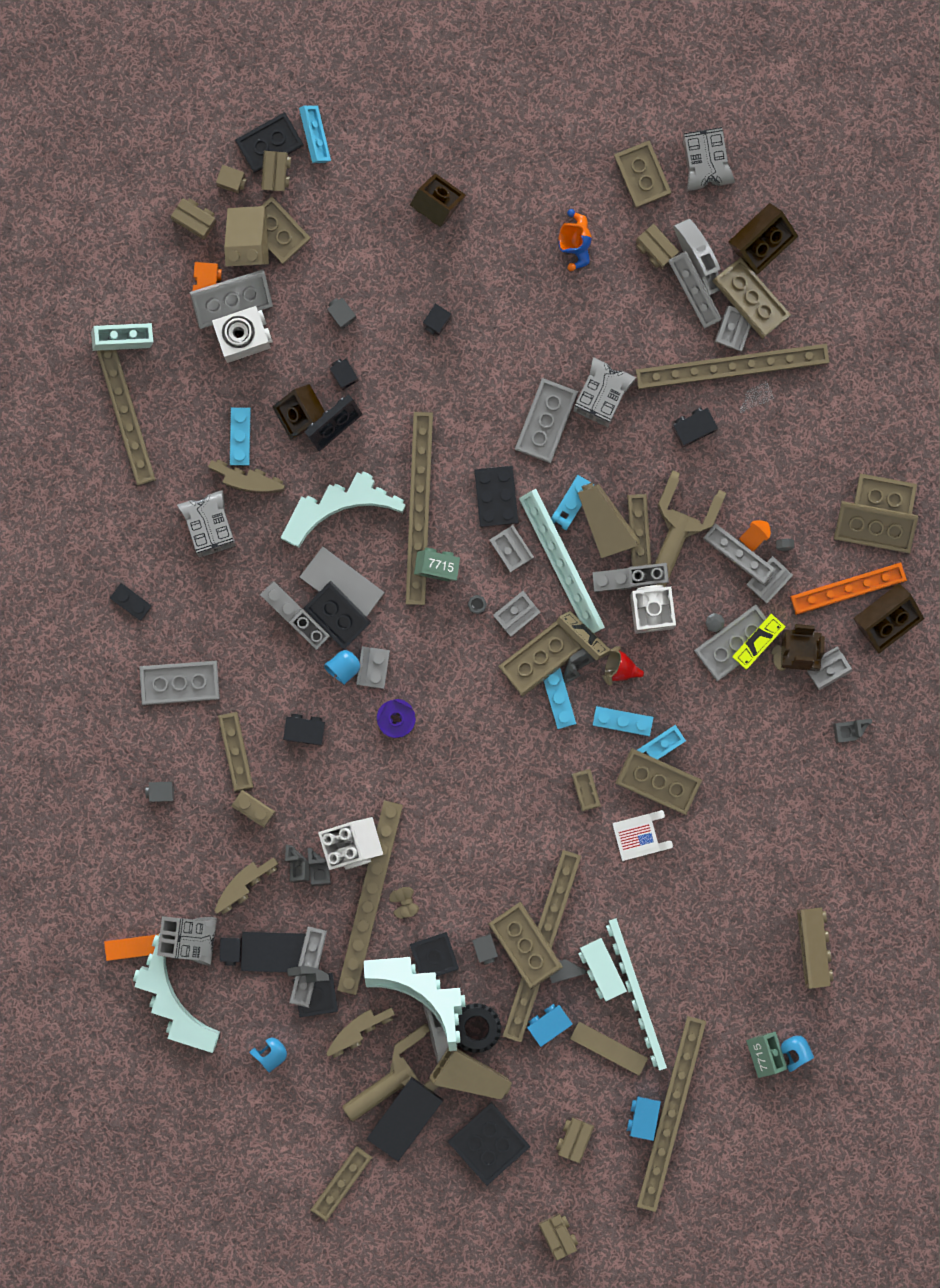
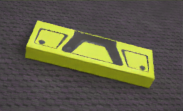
(758, 641)

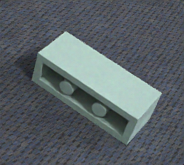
(122, 336)
(602, 970)

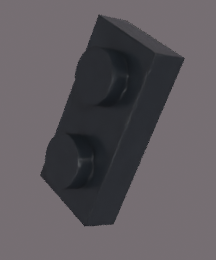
(131, 602)

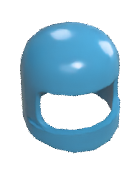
(344, 665)
(801, 1047)
(274, 1058)

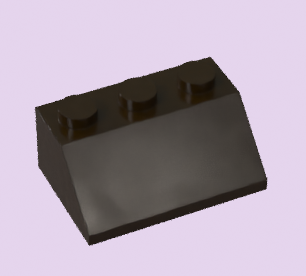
(763, 238)
(889, 618)

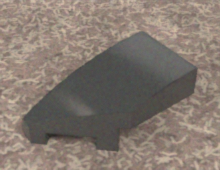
(575, 663)
(850, 730)
(298, 865)
(318, 869)
(568, 971)
(312, 974)

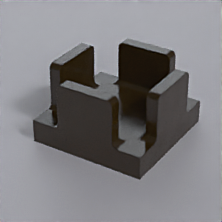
(802, 648)

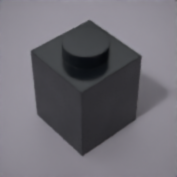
(436, 320)
(343, 373)
(230, 951)

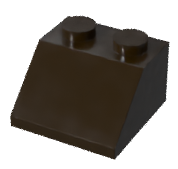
(437, 200)
(298, 410)

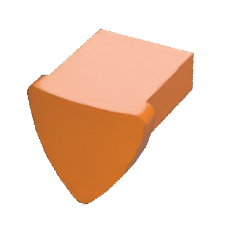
(756, 534)

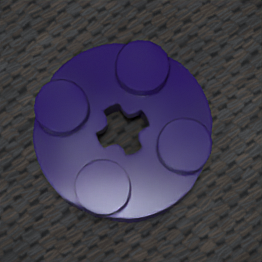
(385, 721)

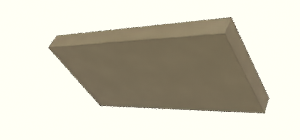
(751, 298)
(875, 527)
(539, 658)
(658, 781)
(525, 945)

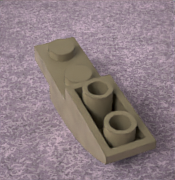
(254, 481)
(237, 888)
(352, 1035)

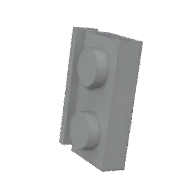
(733, 329)
(511, 548)
(773, 585)
(516, 613)
(373, 667)
(832, 668)

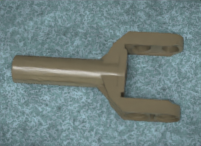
(681, 525)
(390, 1083)

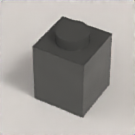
(341, 313)
(160, 791)
(485, 949)

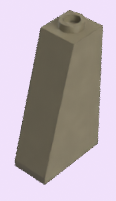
(606, 523)
(466, 1074)

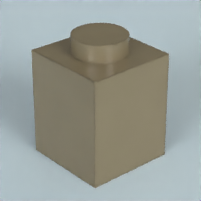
(231, 179)

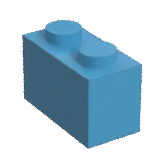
(549, 1024)
(644, 1118)

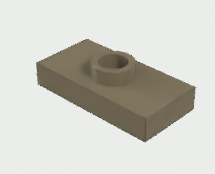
(586, 790)

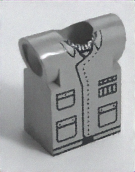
(706, 159)
(602, 392)
(208, 524)
(187, 938)

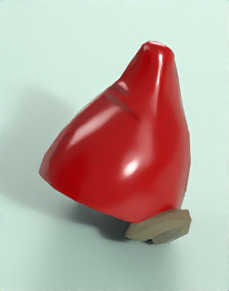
(620, 667)

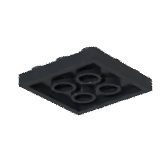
(489, 1144)

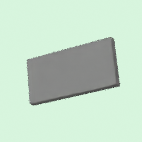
(231, 297)
(546, 420)
(328, 567)
(720, 648)
(179, 682)

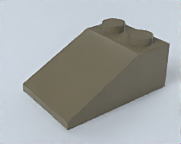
(246, 236)

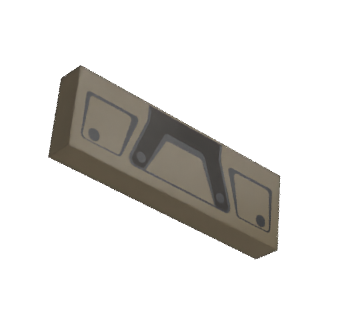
(583, 635)

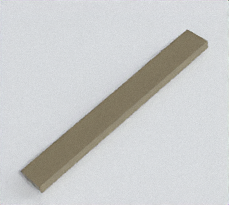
(126, 416)

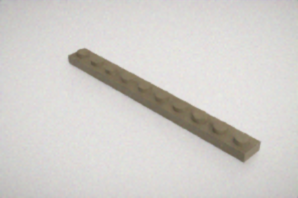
(732, 366)
(419, 504)
(369, 900)
(548, 927)
(671, 1113)

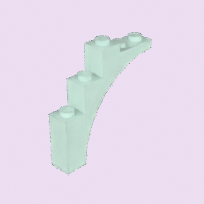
(360, 493)
(402, 976)
(166, 1004)

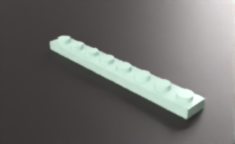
(561, 561)
(638, 1001)

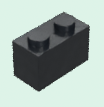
(694, 427)
(304, 730)

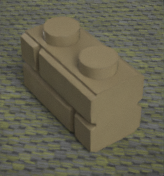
(274, 171)
(194, 218)
(656, 246)
(253, 809)
(575, 1139)
(558, 1237)

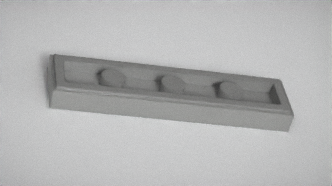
(695, 289)
(739, 554)
(310, 957)

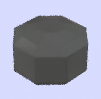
(784, 544)
(477, 604)
(714, 622)

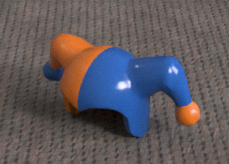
(576, 240)

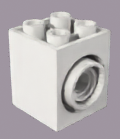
(248, 322)
(652, 609)
(351, 844)

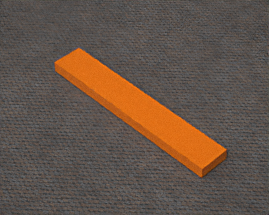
(848, 588)

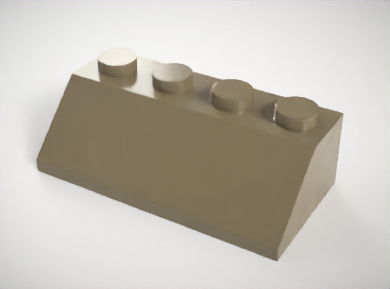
(813, 947)

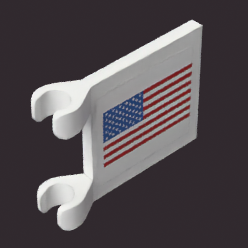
(638, 837)

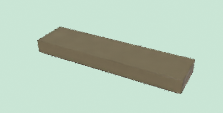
(640, 525)
(235, 751)
(609, 1048)
(341, 1183)

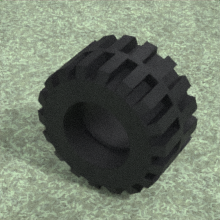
(494, 1028)

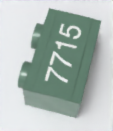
(437, 565)
(766, 1054)

